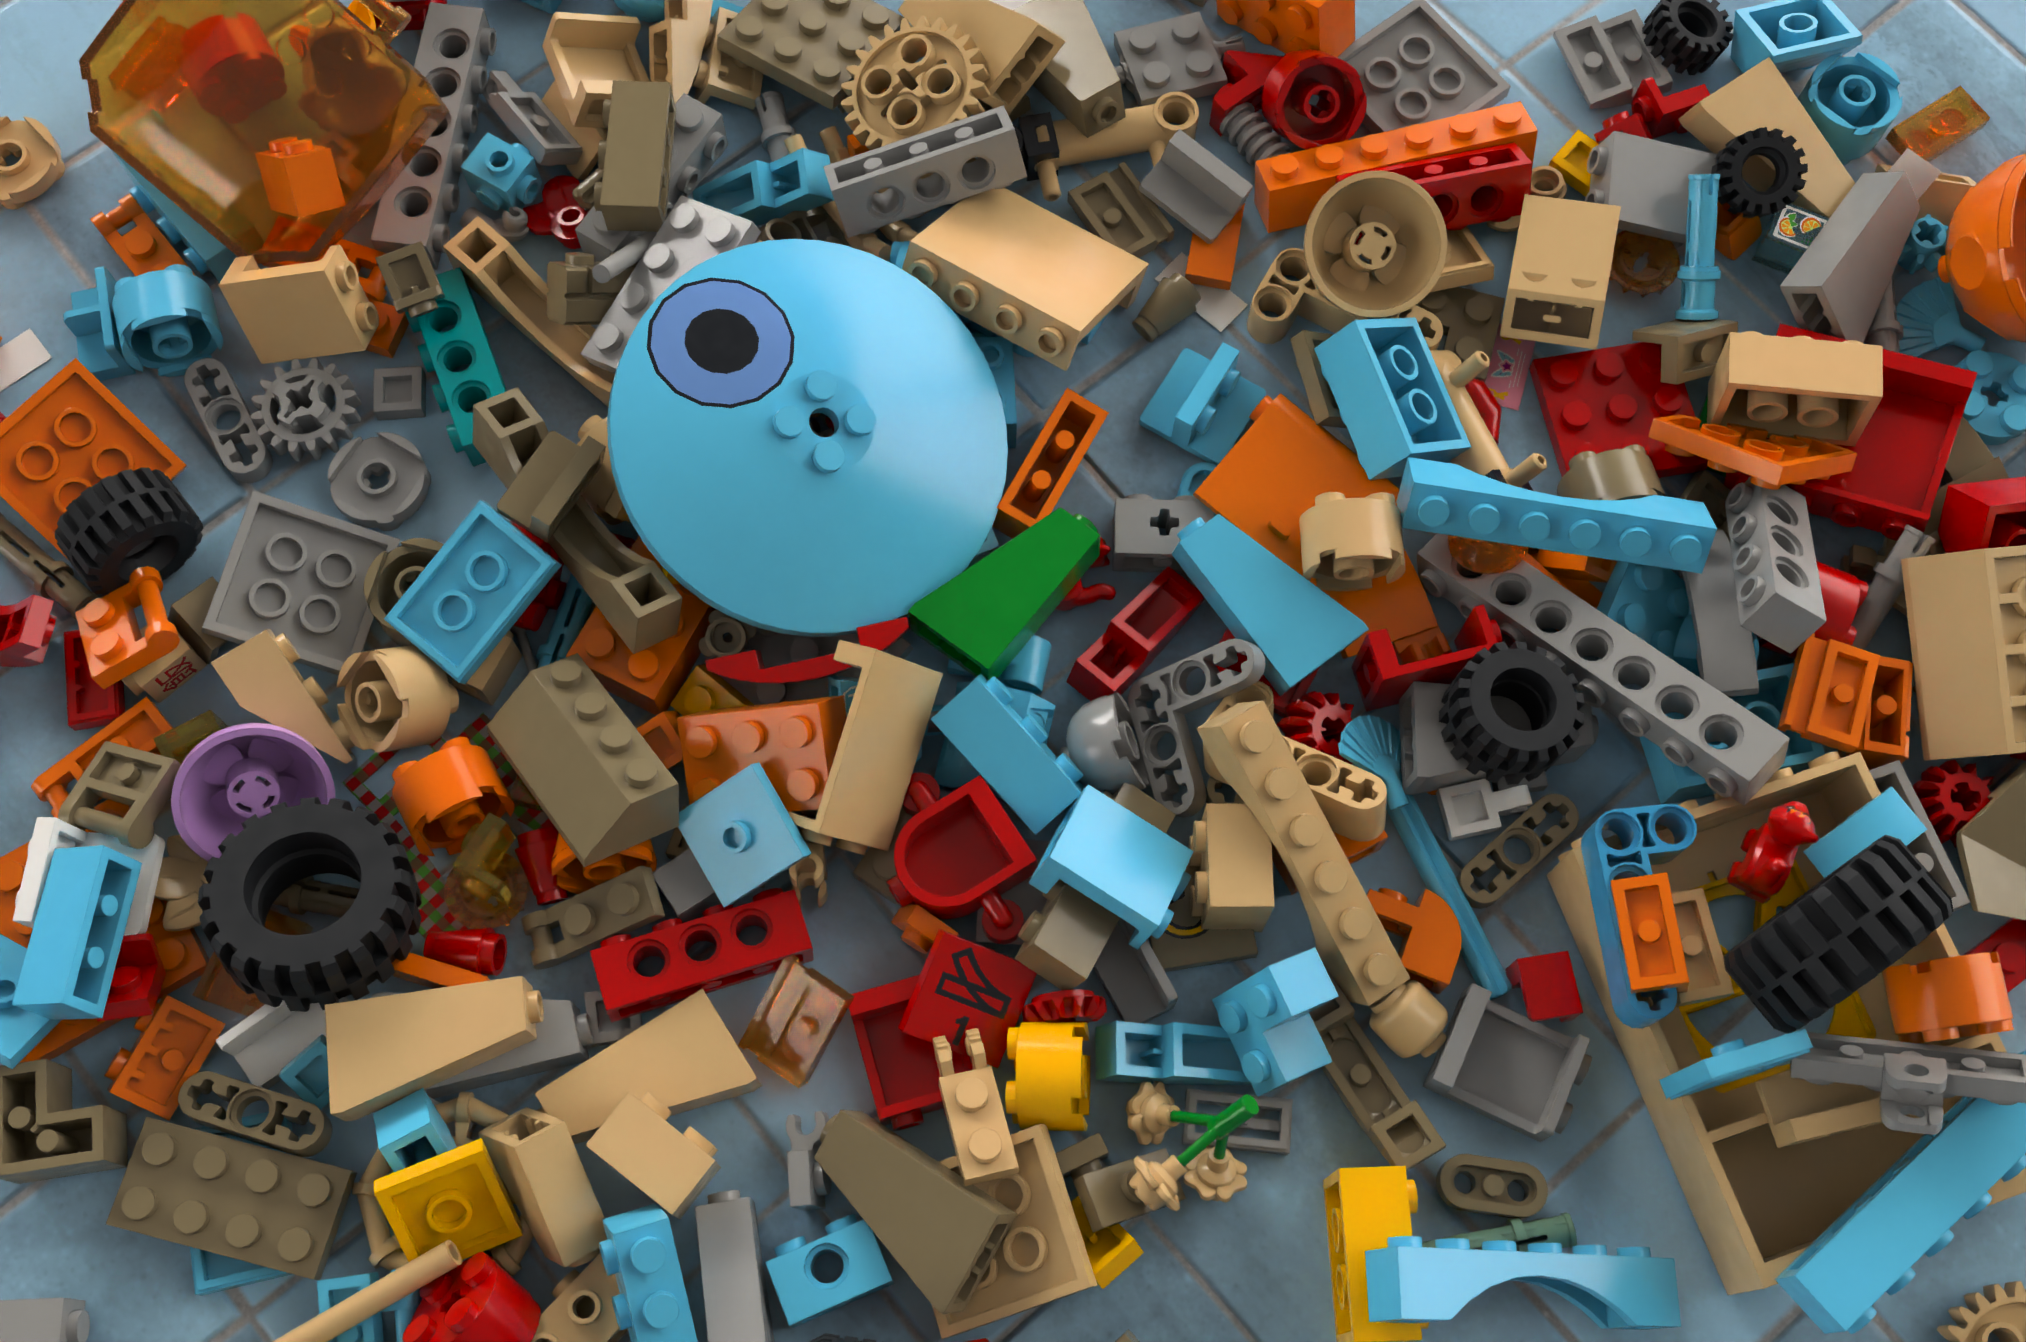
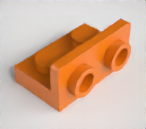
(164, 1056)

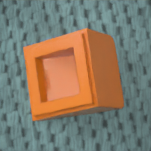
(1735, 232)

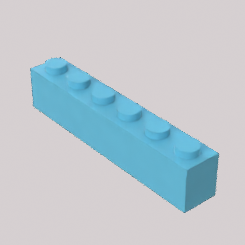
(1907, 1214)

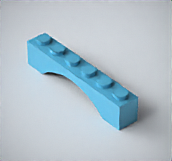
(1473, 506)
(1435, 1283)

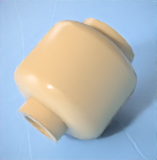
(1410, 1020)

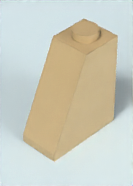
(547, 1184)

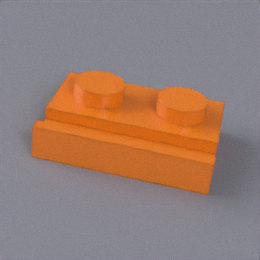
(1829, 693)

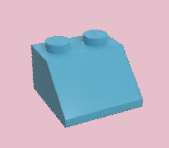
(1791, 34)

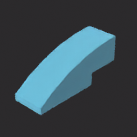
(772, 189)
(1167, 1054)

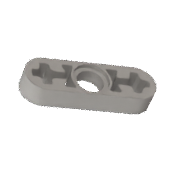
(211, 409)

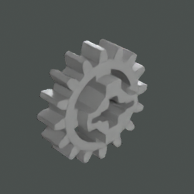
(306, 409)

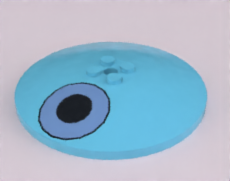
(739, 487)

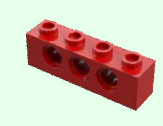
(1498, 171)
(733, 962)

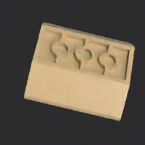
(1969, 650)

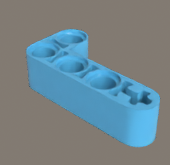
(1602, 864)

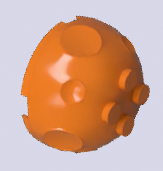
(1988, 251)

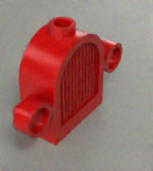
(961, 856)

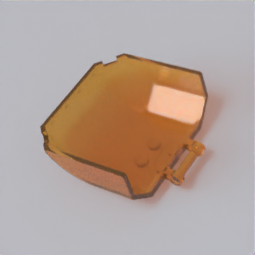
(209, 82)

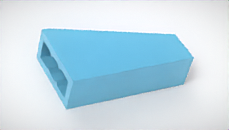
(1265, 601)

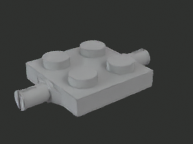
(1172, 58)

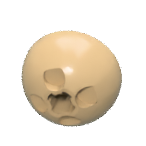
(1400, 237)

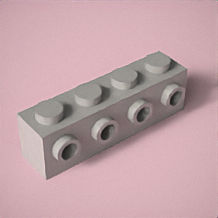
(696, 146)

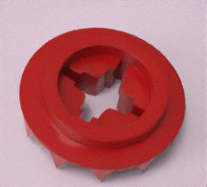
(1065, 1006)

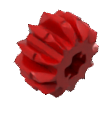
(1317, 721)
(1952, 796)

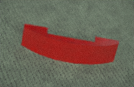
(750, 666)

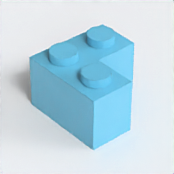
(1273, 1022)

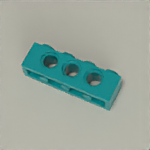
(448, 350)

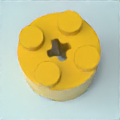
(1050, 1077)

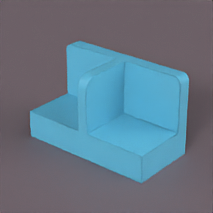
(96, 328)

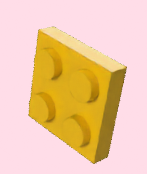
(449, 1199)

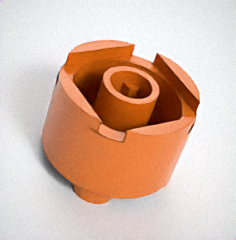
(448, 795)
(1948, 998)

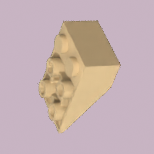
(1560, 271)

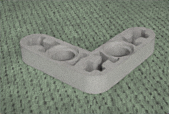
(1176, 702)

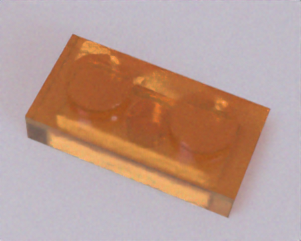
(1939, 125)

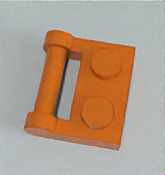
(112, 630)

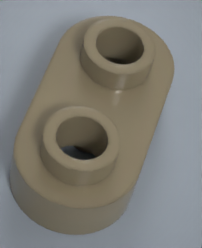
(1490, 1186)

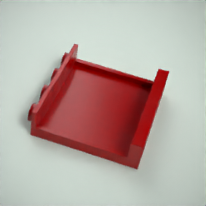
(1898, 451)

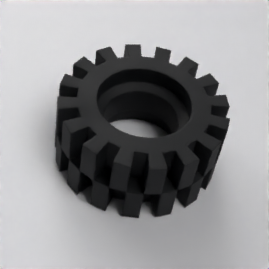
(1687, 33)
(1787, 169)

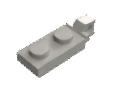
(531, 121)

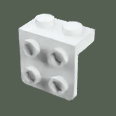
(53, 834)

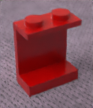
(1385, 681)

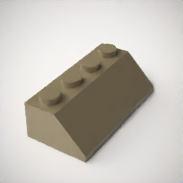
(585, 761)

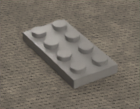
(685, 239)

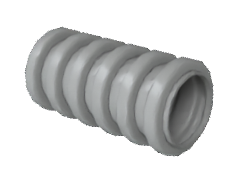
(1252, 134)

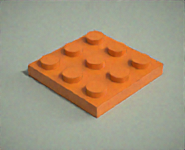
(69, 441)

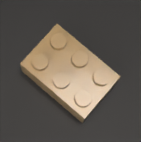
(1796, 386)

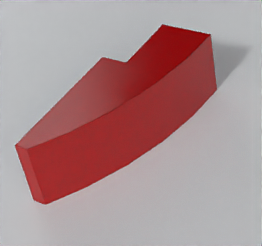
(1135, 636)

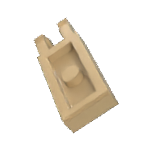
(975, 1114)

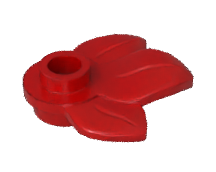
(558, 212)

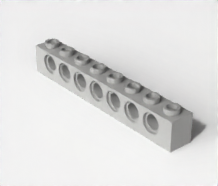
(1668, 687)

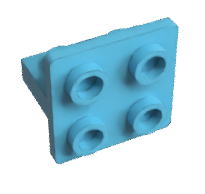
(1203, 404)

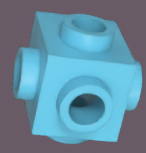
(502, 174)

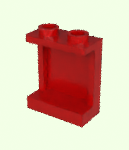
(897, 1064)

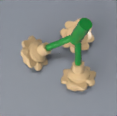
(1207, 1169)

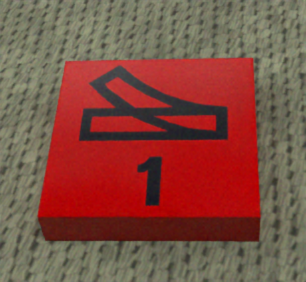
(965, 990)

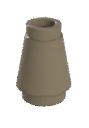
(1167, 306)

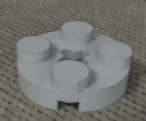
(388, 505)

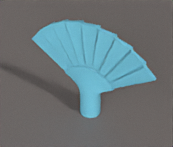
(1932, 321)
(1377, 749)

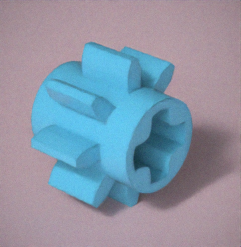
(1924, 245)

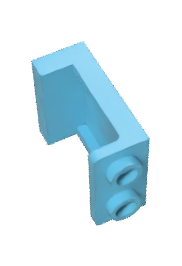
(1116, 863)

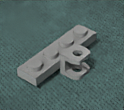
(1913, 1076)

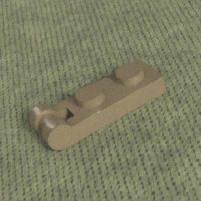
(593, 916)

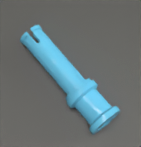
(1699, 270)

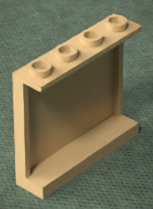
(1023, 272)

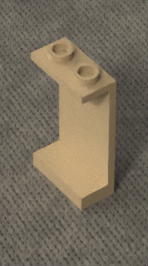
(873, 751)

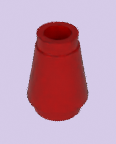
(535, 857)
(469, 949)

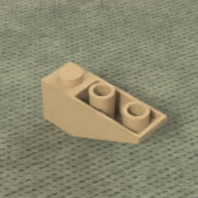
(270, 686)

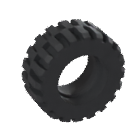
(288, 848)
(1838, 935)

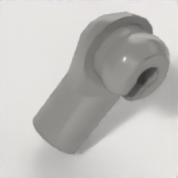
(511, 225)

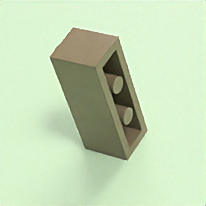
(636, 156)

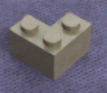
(45, 1134)

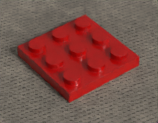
(1609, 402)

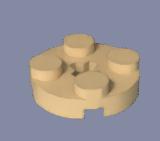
(37, 167)

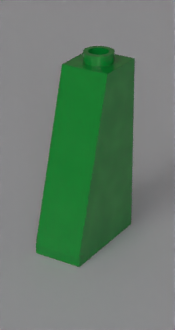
(1006, 597)

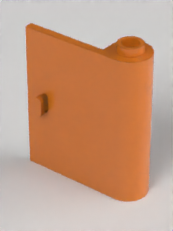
(1277, 475)

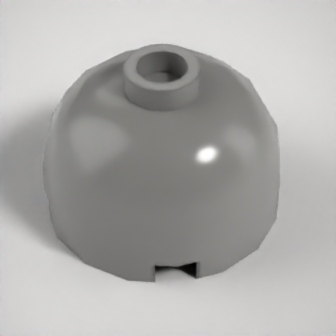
(1105, 745)

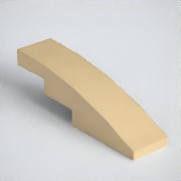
(679, 43)

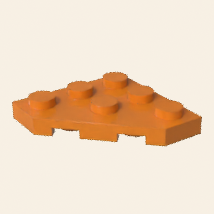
(1747, 450)

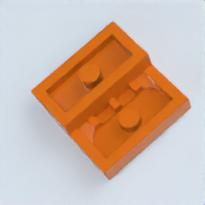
(1395, 606)

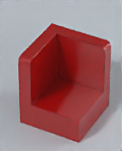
(1547, 986)

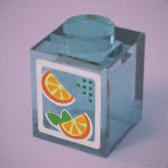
(1787, 237)

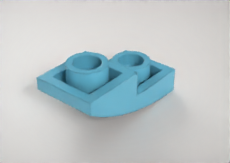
(1881, 816)

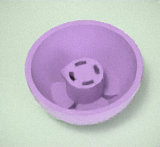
(212, 803)

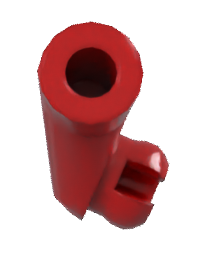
(1486, 405)

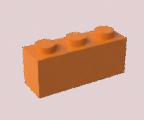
(1049, 463)

